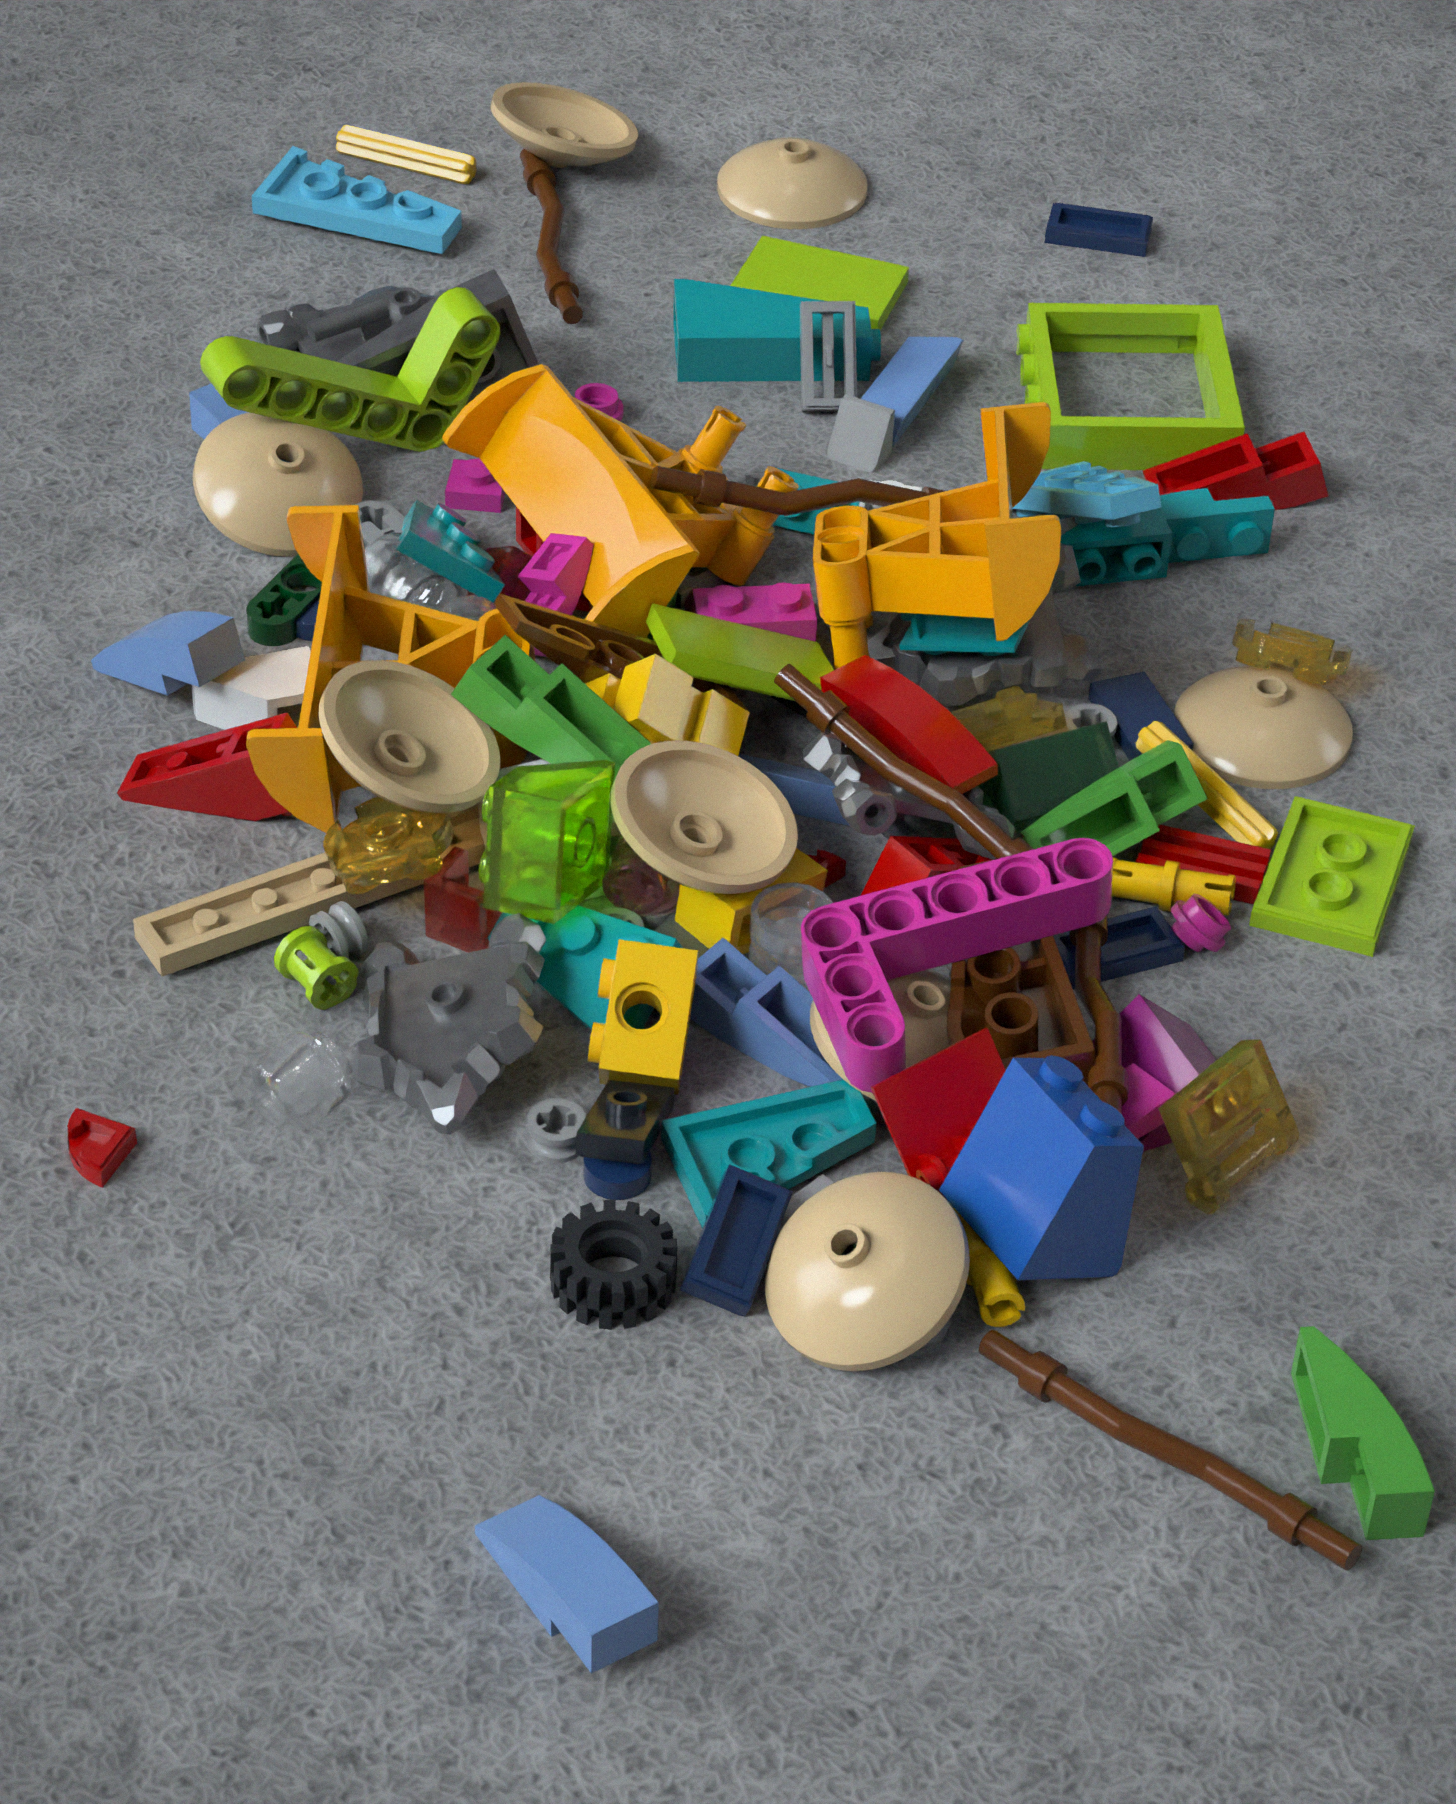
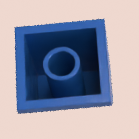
(1048, 1174)

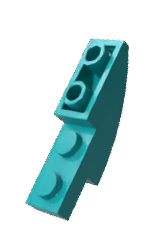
(1182, 530)

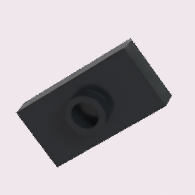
(624, 1121)

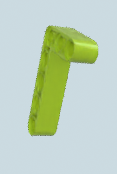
(360, 402)

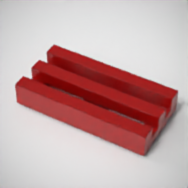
(1209, 855)

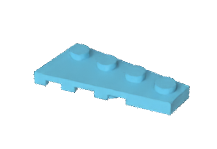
(336, 202)
(1089, 495)

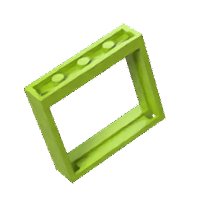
(1129, 328)

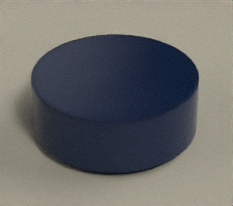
(617, 1179)

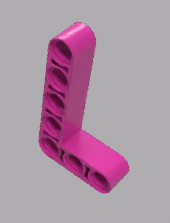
(933, 922)

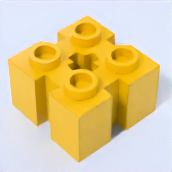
(665, 706)

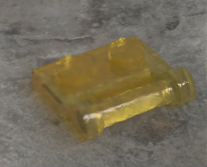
(1011, 718)
(1217, 1111)

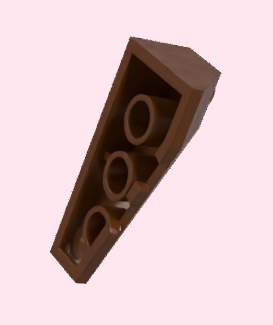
(585, 646)
(1023, 1003)

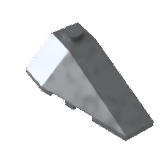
(512, 353)

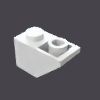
(254, 690)

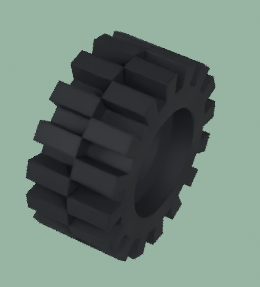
(613, 1235)

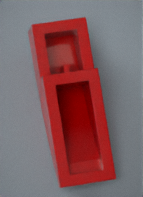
(1236, 470)
(911, 723)

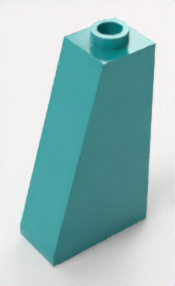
(755, 335)

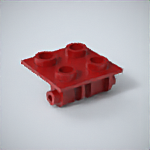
(938, 1104)

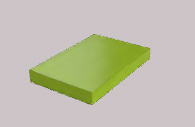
(824, 275)
(733, 651)
(1332, 876)

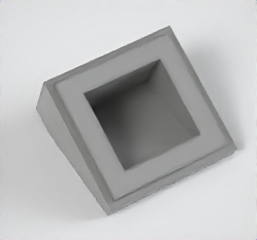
(862, 434)

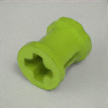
(318, 965)

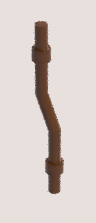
(559, 284)
(712, 489)
(831, 715)
(1108, 1076)
(1286, 1515)

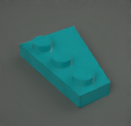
(448, 548)
(575, 959)
(772, 1137)

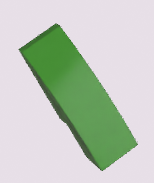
(543, 712)
(1124, 803)
(1360, 1440)

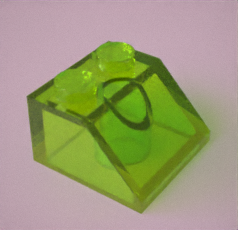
(547, 838)

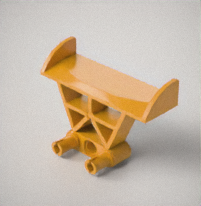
(591, 479)
(946, 549)
(297, 761)

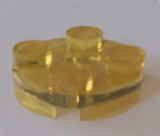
(1290, 646)
(387, 845)

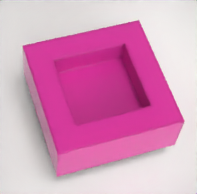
(473, 487)

